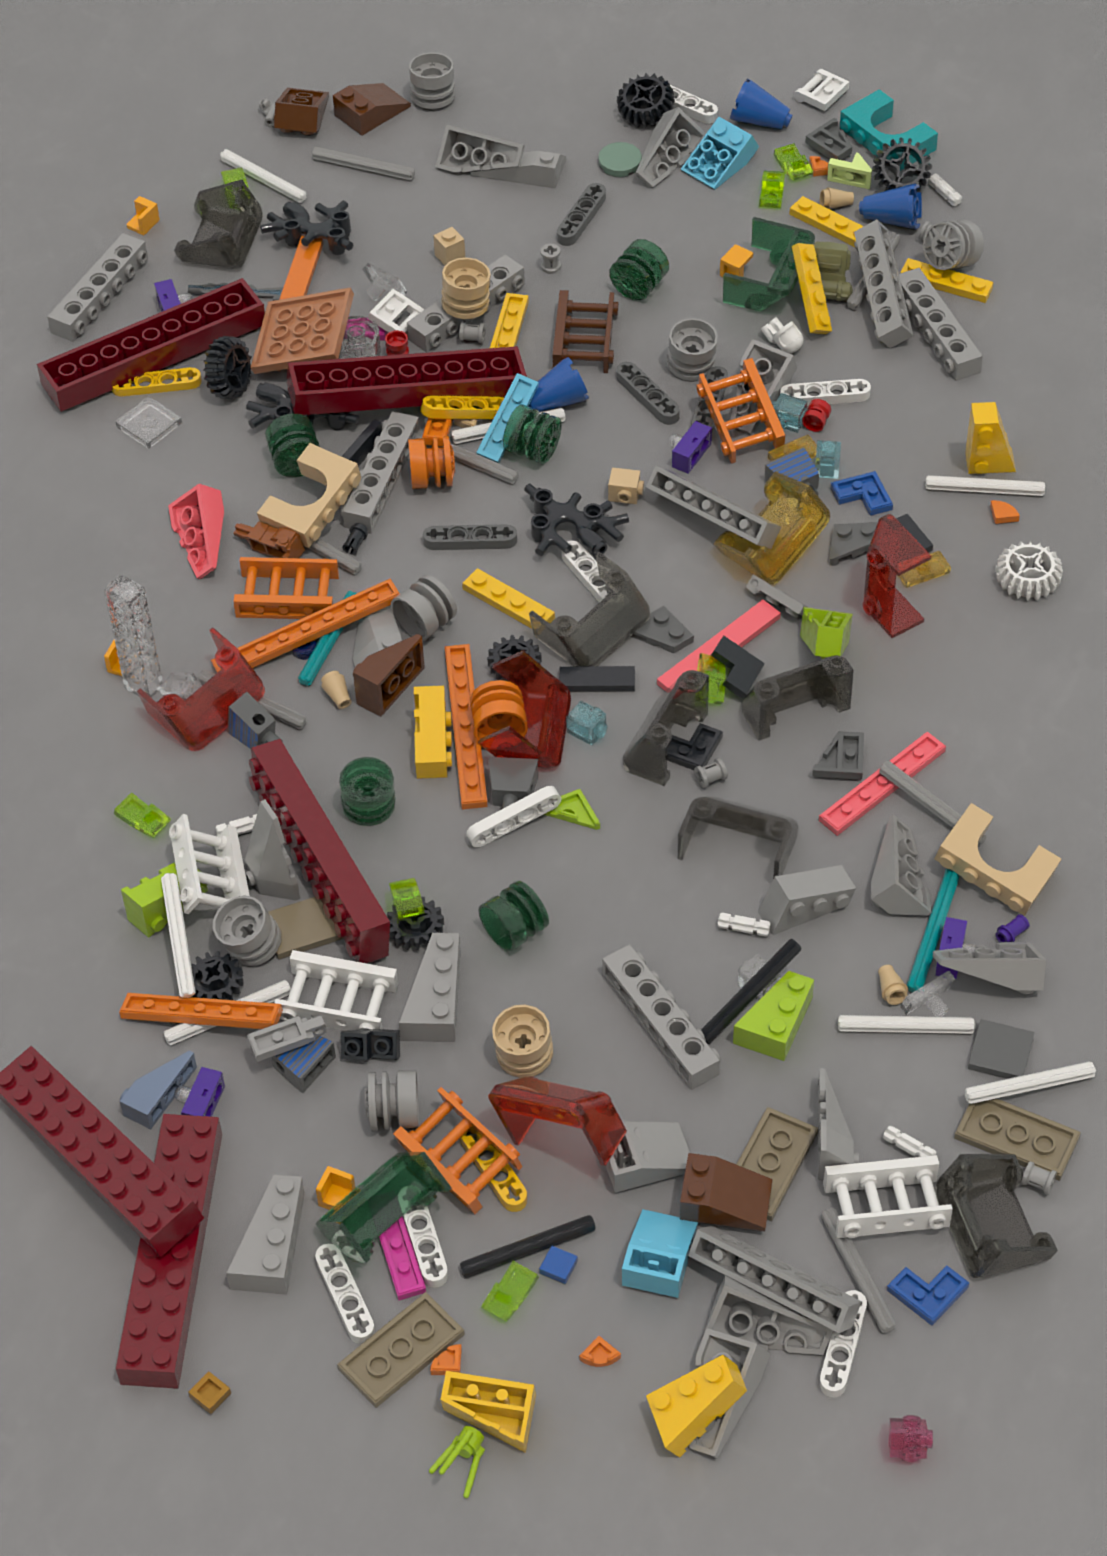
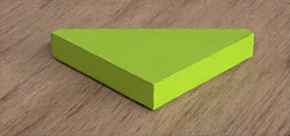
(575, 809)

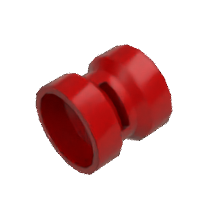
(396, 343)
(816, 415)

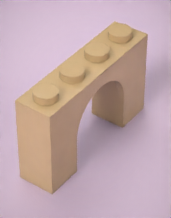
(308, 521)
(1014, 888)

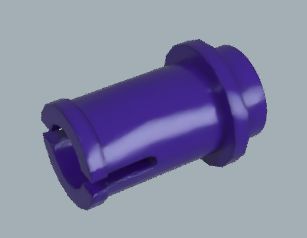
(1010, 931)

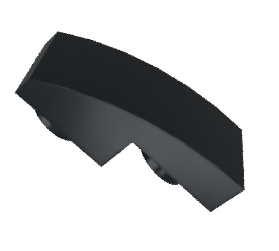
(370, 1044)

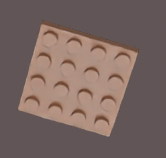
(302, 330)

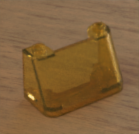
(801, 520)

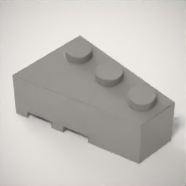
(805, 896)

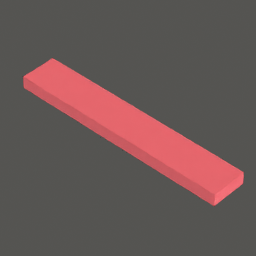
(739, 631)
(878, 787)

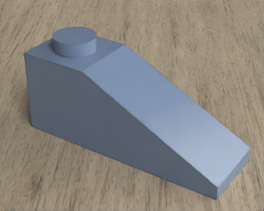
(155, 1091)

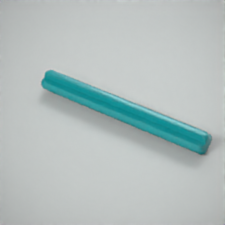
(320, 653)

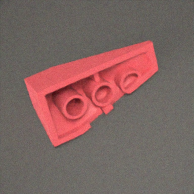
(199, 521)

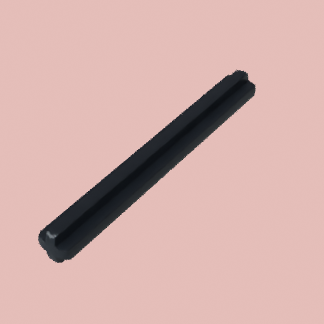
(750, 990)
(527, 1246)

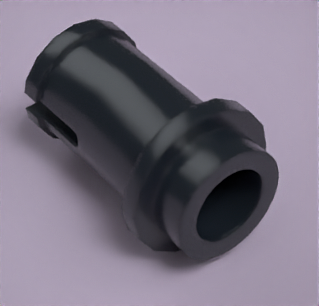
(357, 533)

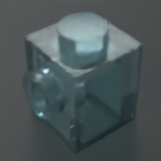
(790, 411)
(828, 458)
(587, 723)

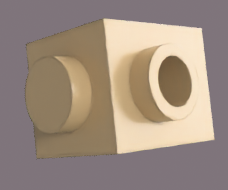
(449, 245)
(625, 486)

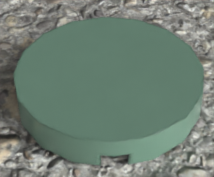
(619, 159)

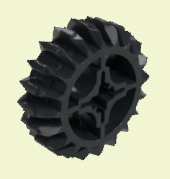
(645, 100)
(894, 165)
(227, 367)

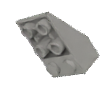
(647, 1154)

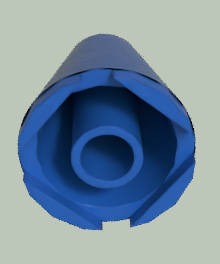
(760, 107)
(894, 206)
(559, 388)

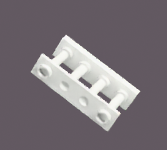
(228, 861)
(342, 971)
(887, 1174)

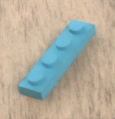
(519, 393)

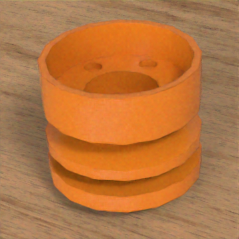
(431, 462)
(496, 707)

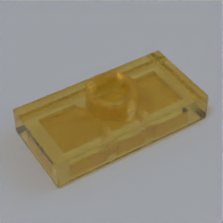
(805, 441)
(931, 569)

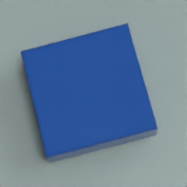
(558, 1264)

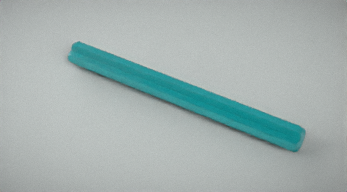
(933, 930)

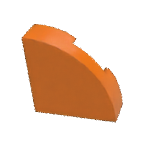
(818, 166)
(1003, 512)
(599, 1353)
(447, 1361)

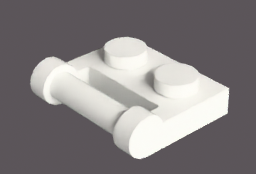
(826, 93)
(391, 308)

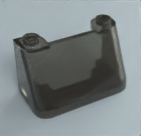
(227, 227)
(825, 680)
(678, 704)
(988, 1216)

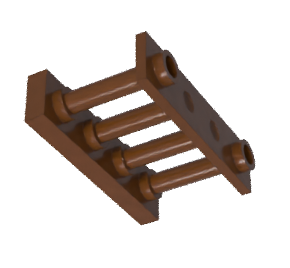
(564, 322)

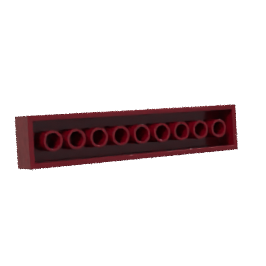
(150, 344)
(400, 379)
(320, 853)
(98, 1152)
(166, 1285)

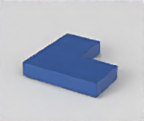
(864, 487)
(930, 1299)

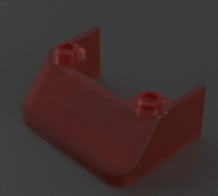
(891, 554)
(546, 709)
(206, 710)
(527, 1098)

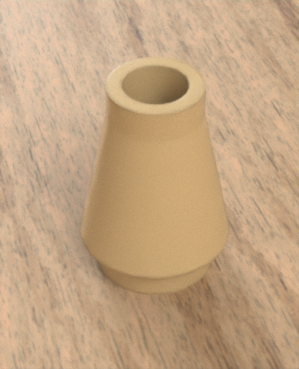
(835, 198)
(335, 686)
(892, 986)

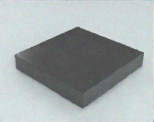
(1000, 1049)

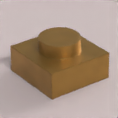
(209, 1392)

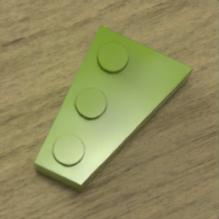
(825, 631)
(146, 902)
(776, 1017)

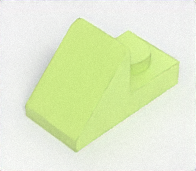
(850, 173)

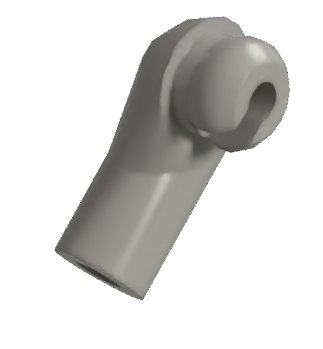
(268, 109)

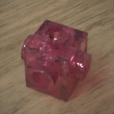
(909, 1438)

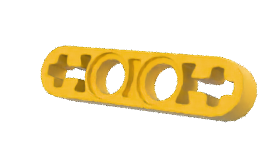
(156, 379)
(439, 407)
(500, 1188)

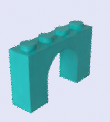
(861, 118)

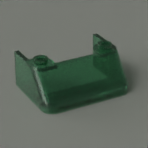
(779, 240)
(380, 1201)

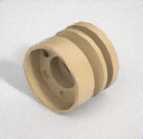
(465, 288)
(520, 1028)

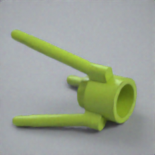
(465, 1445)

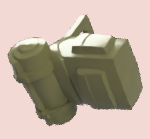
(833, 263)

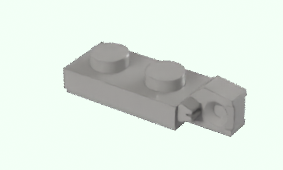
(775, 595)
(285, 1036)

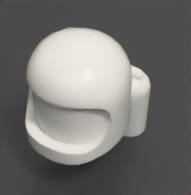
(786, 337)

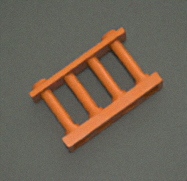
(757, 394)
(284, 606)
(466, 1194)

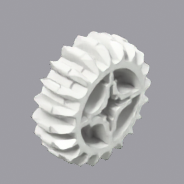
(1029, 570)

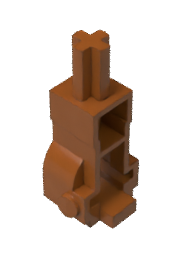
(270, 540)

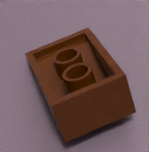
(367, 106)
(300, 110)
(388, 674)
(724, 1193)

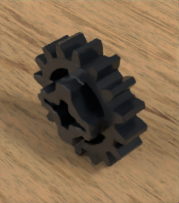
(511, 647)
(417, 928)
(214, 977)

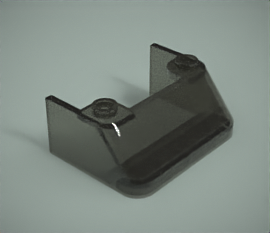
(602, 628)
(742, 819)

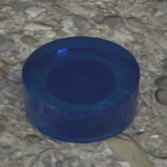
(304, 651)

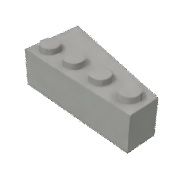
(433, 1000)
(269, 1244)

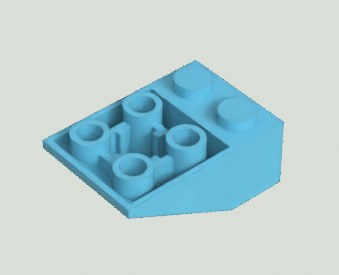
(720, 154)
(658, 1253)

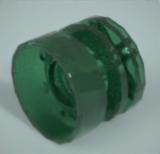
(639, 269)
(532, 434)
(287, 440)
(367, 791)
(513, 916)

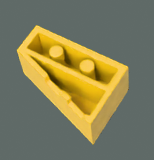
(987, 441)
(431, 732)
(694, 1400)
(491, 1405)

